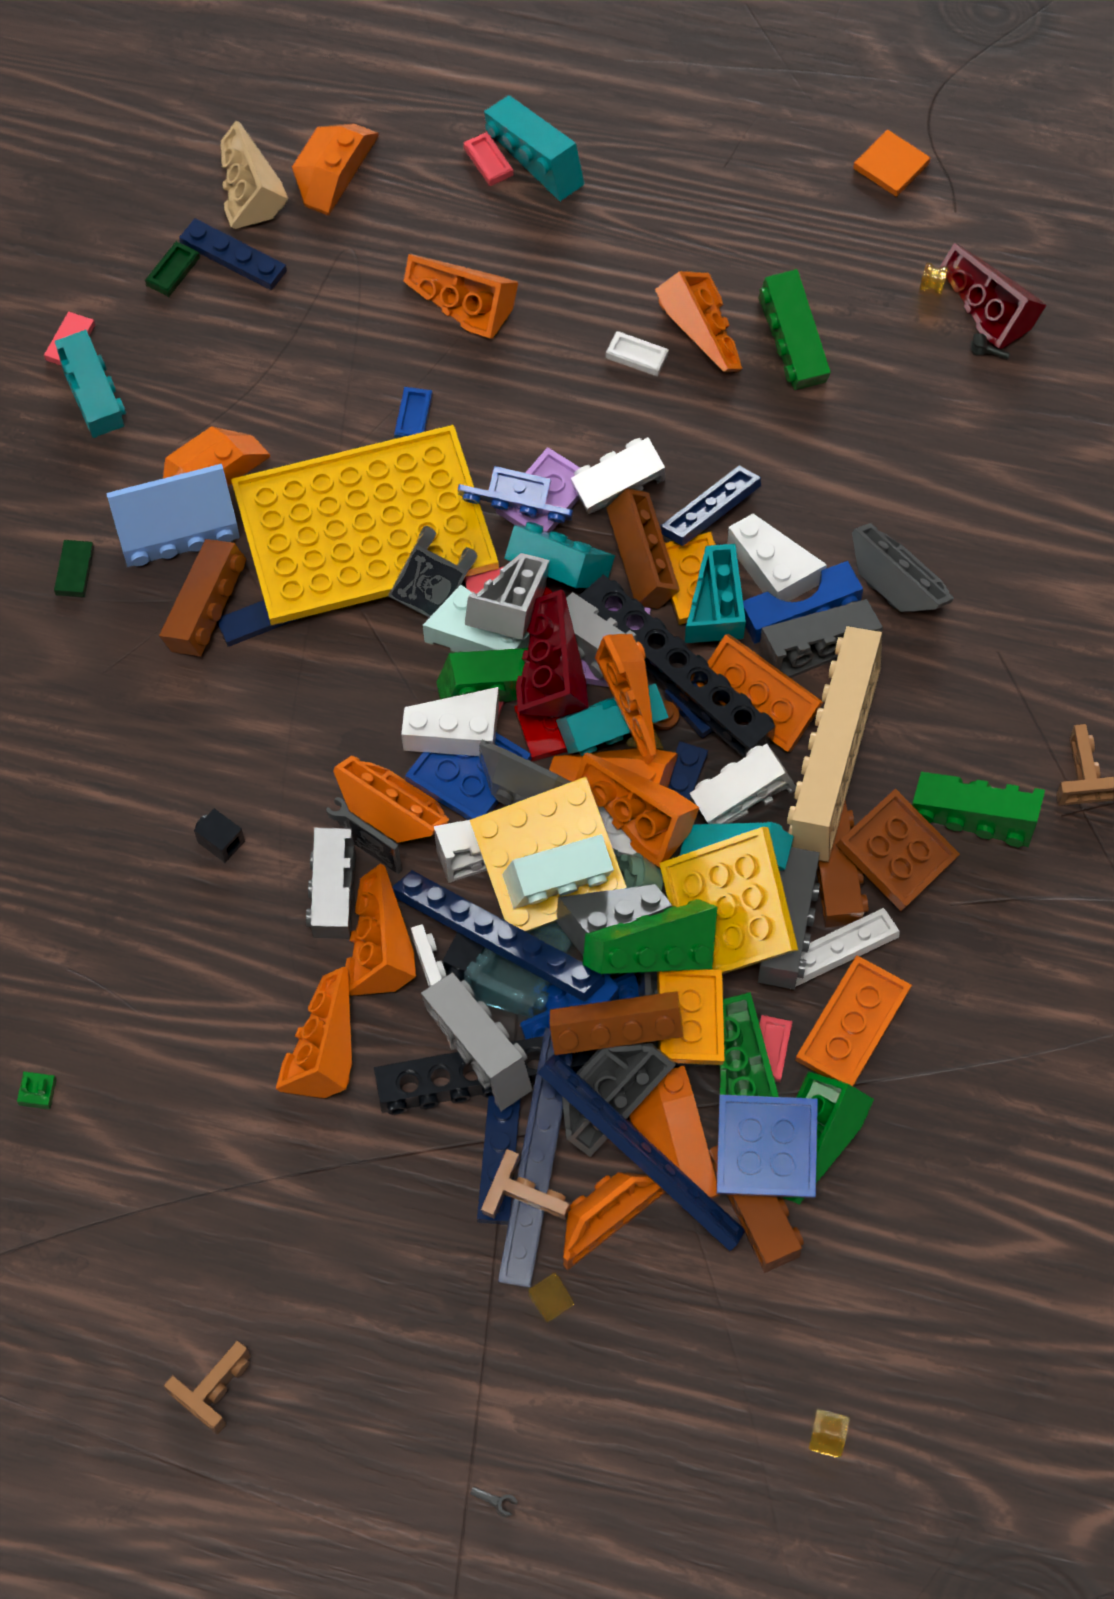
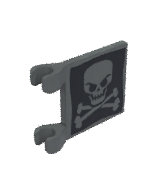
(429, 578)
(367, 837)

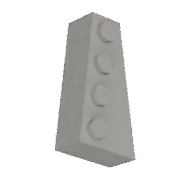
(479, 1039)

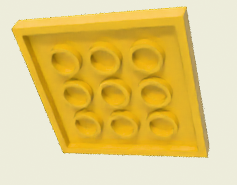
(536, 826)
(749, 896)

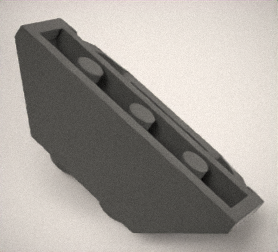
(897, 572)
(514, 777)
(621, 1078)

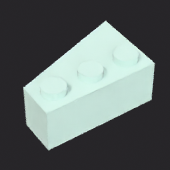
(449, 629)
(557, 871)

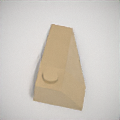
(251, 183)

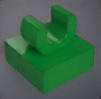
(36, 1090)

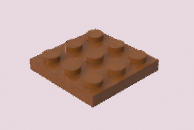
(897, 849)

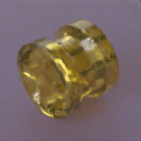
(934, 278)

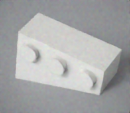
(616, 472)
(774, 559)
(452, 724)
(742, 786)
(458, 850)

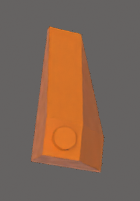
(468, 295)
(694, 306)
(625, 673)
(630, 759)
(646, 811)
(382, 947)
(323, 1052)
(673, 1126)

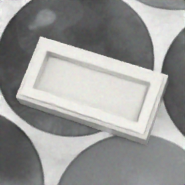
(637, 353)

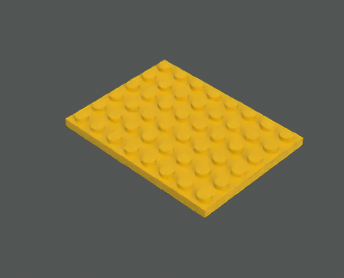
(348, 520)

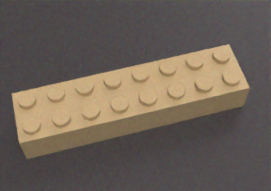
(836, 741)

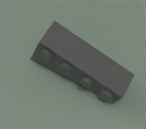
(812, 639)
(799, 891)

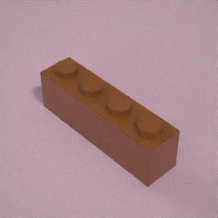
(642, 548)
(203, 597)
(841, 882)
(616, 1023)
(765, 1226)

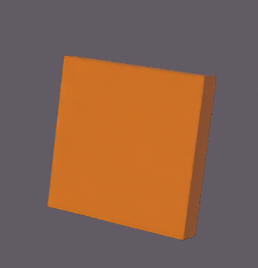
(891, 163)

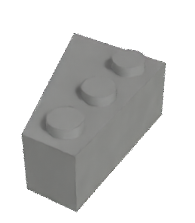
(509, 599)
(590, 630)

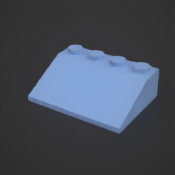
(173, 515)

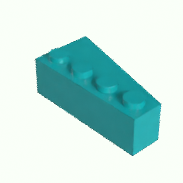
(536, 145)

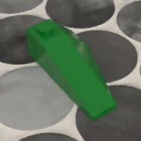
(839, 1118)

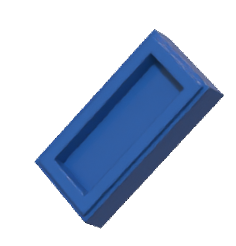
(413, 412)

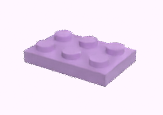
(561, 490)

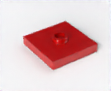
(541, 735)

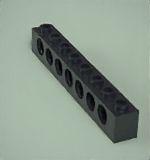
(679, 681)
(424, 1071)

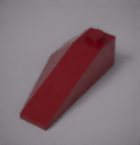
(995, 301)
(552, 670)

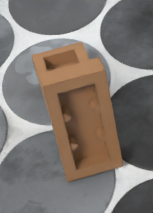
(1089, 786)
(521, 1190)
(211, 1388)

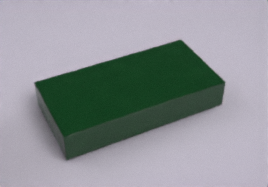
(172, 269)
(74, 568)

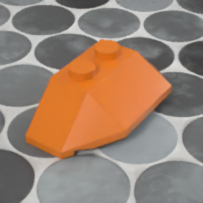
(330, 163)
(216, 446)
(387, 801)
(605, 1212)

